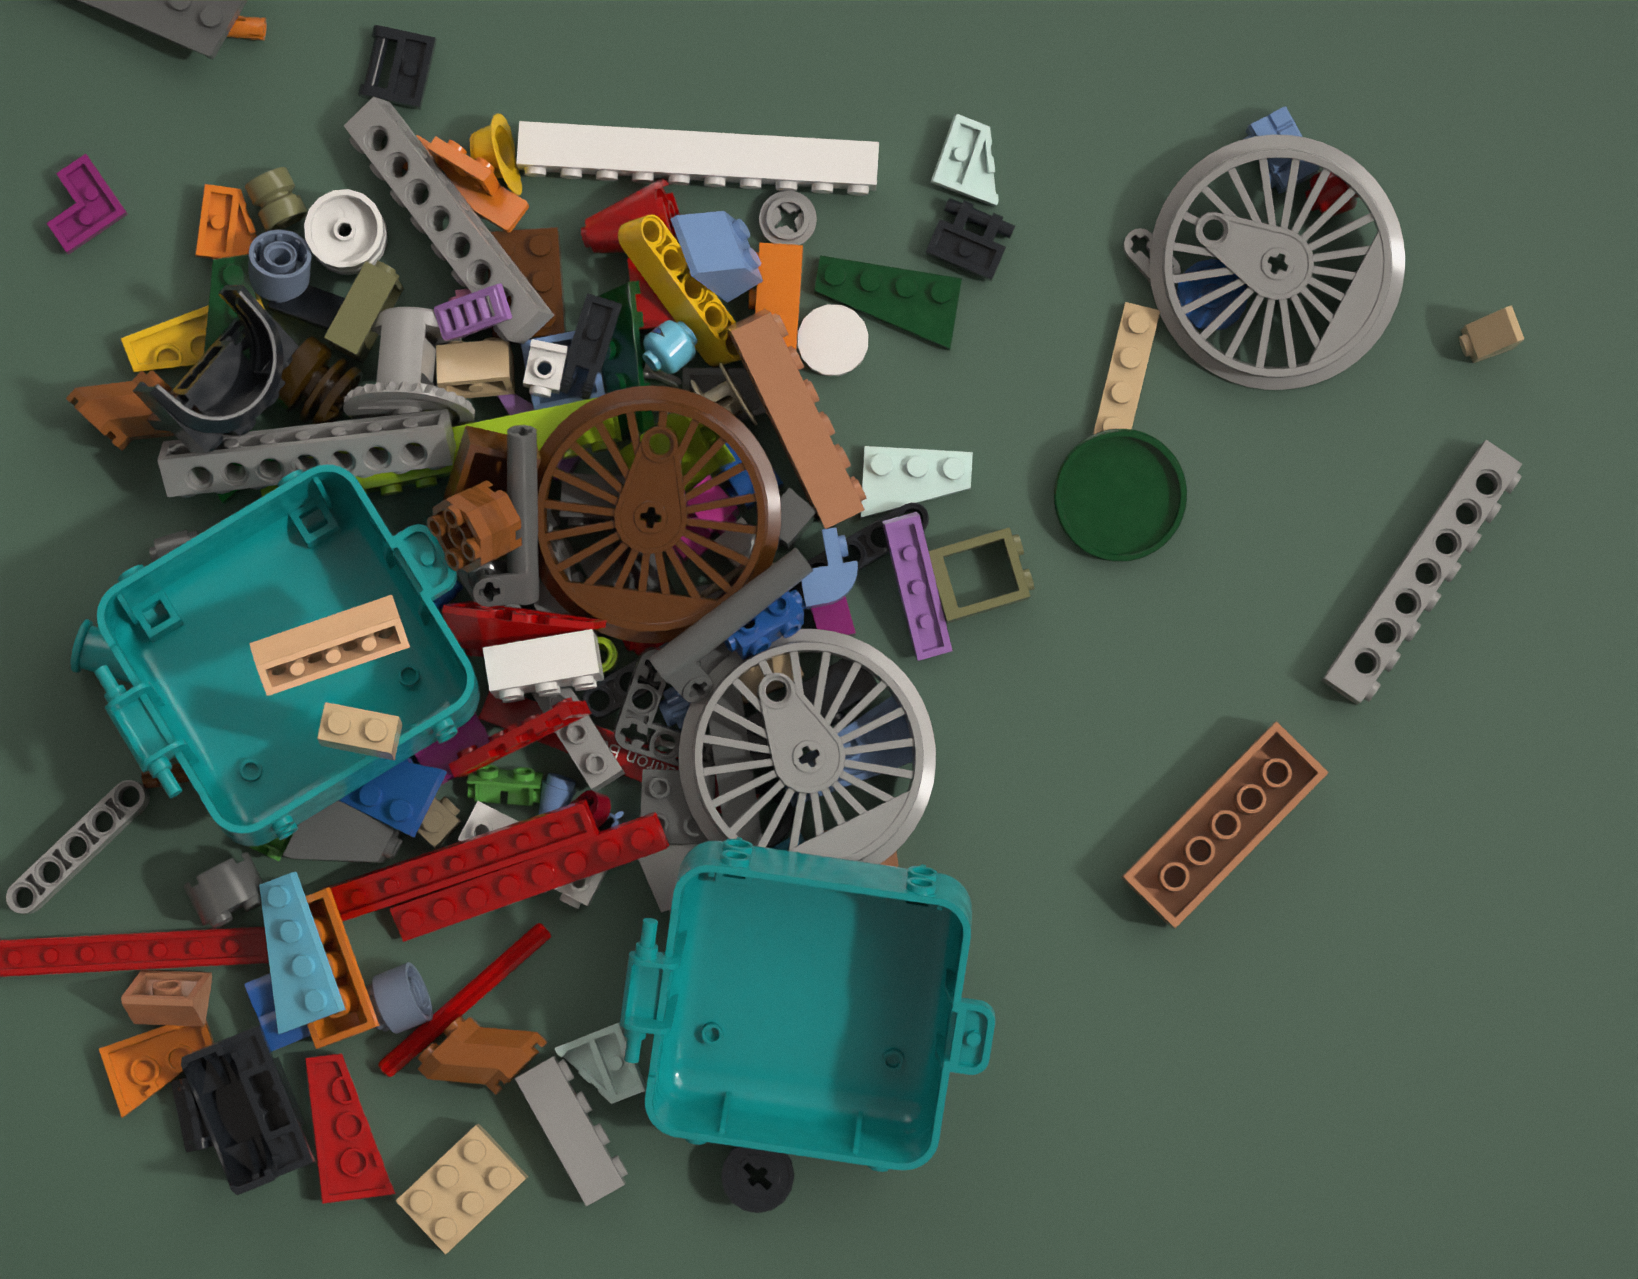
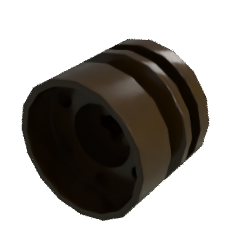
(315, 384)

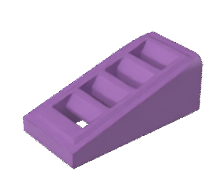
(452, 316)

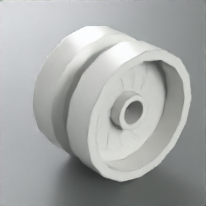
(334, 213)

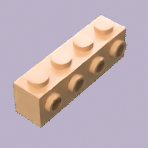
(329, 645)

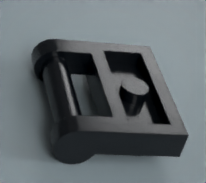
(409, 67)

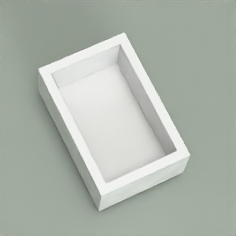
(543, 665)

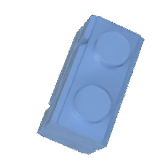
(1281, 123)

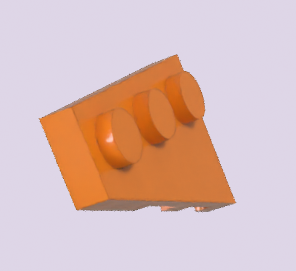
(149, 1061)

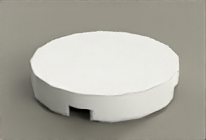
(832, 340)

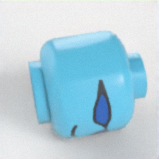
(669, 347)

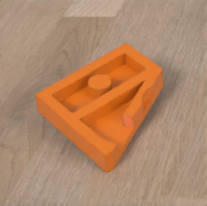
(224, 223)

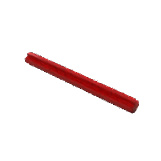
(464, 999)

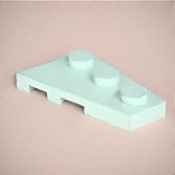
(911, 475)

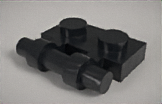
(966, 249)

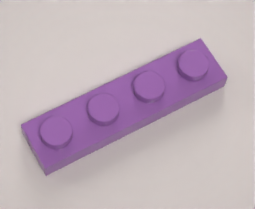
(917, 586)

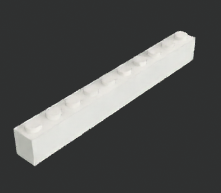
(697, 156)

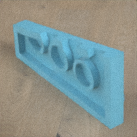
(297, 960)

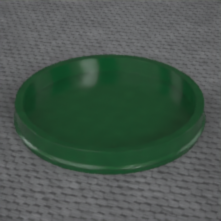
(1120, 495)

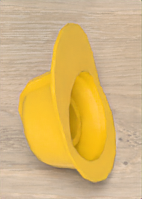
(497, 147)

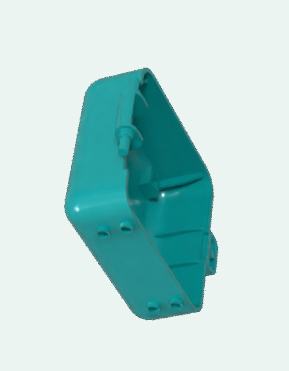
(260, 572)
(806, 1005)

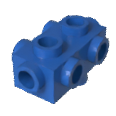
(778, 620)

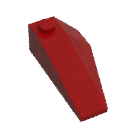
(486, 626)

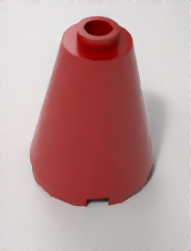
(603, 227)

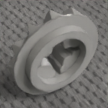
(792, 203)

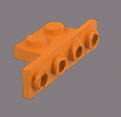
(477, 184)

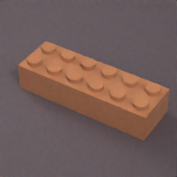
(795, 418)
(1224, 825)

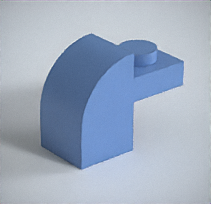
(832, 582)

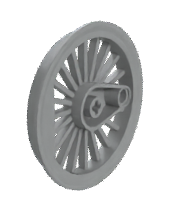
(1245, 251)
(798, 724)

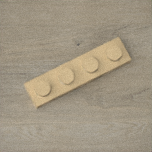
(1127, 368)

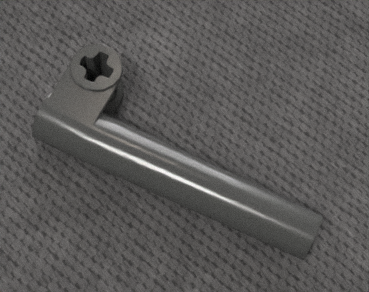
(518, 576)
(680, 658)

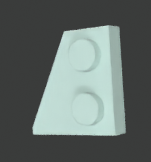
(967, 161)
(602, 1063)

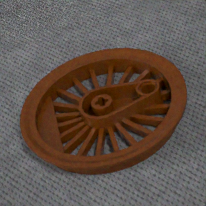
(658, 483)

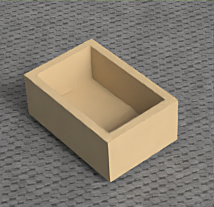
(462, 1188)

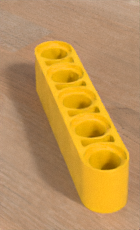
(687, 300)

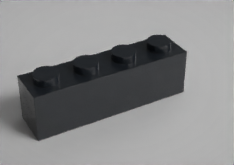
(836, 674)

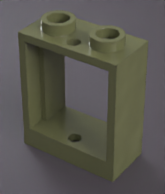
(372, 292)
(1022, 577)

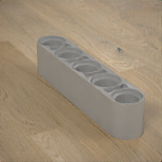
(60, 851)

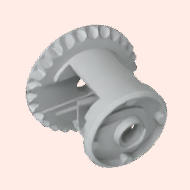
(407, 370)

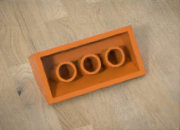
(359, 1010)

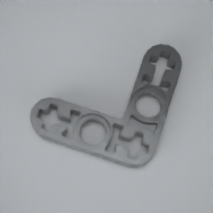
(644, 717)

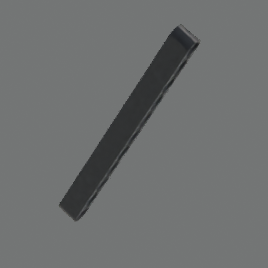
(860, 540)

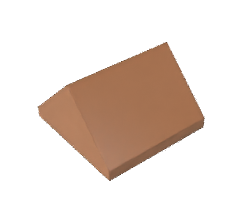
(168, 998)

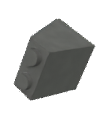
(344, 836)

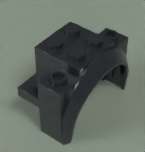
(224, 387)
(248, 1109)

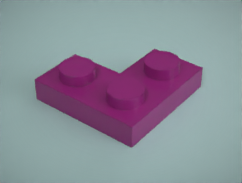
(94, 207)

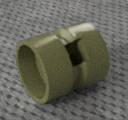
(274, 195)

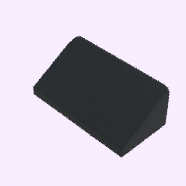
(312, 307)

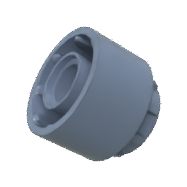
(279, 265)
(400, 999)

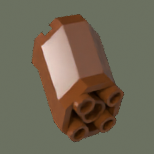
(118, 410)
(475, 527)
(480, 1054)

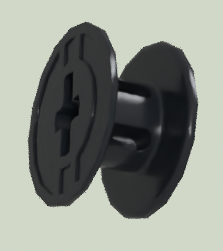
(757, 1197)

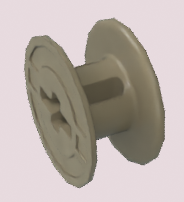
(727, 396)

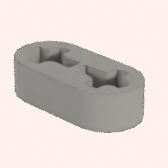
(1139, 259)

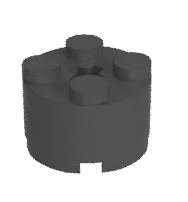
(226, 891)

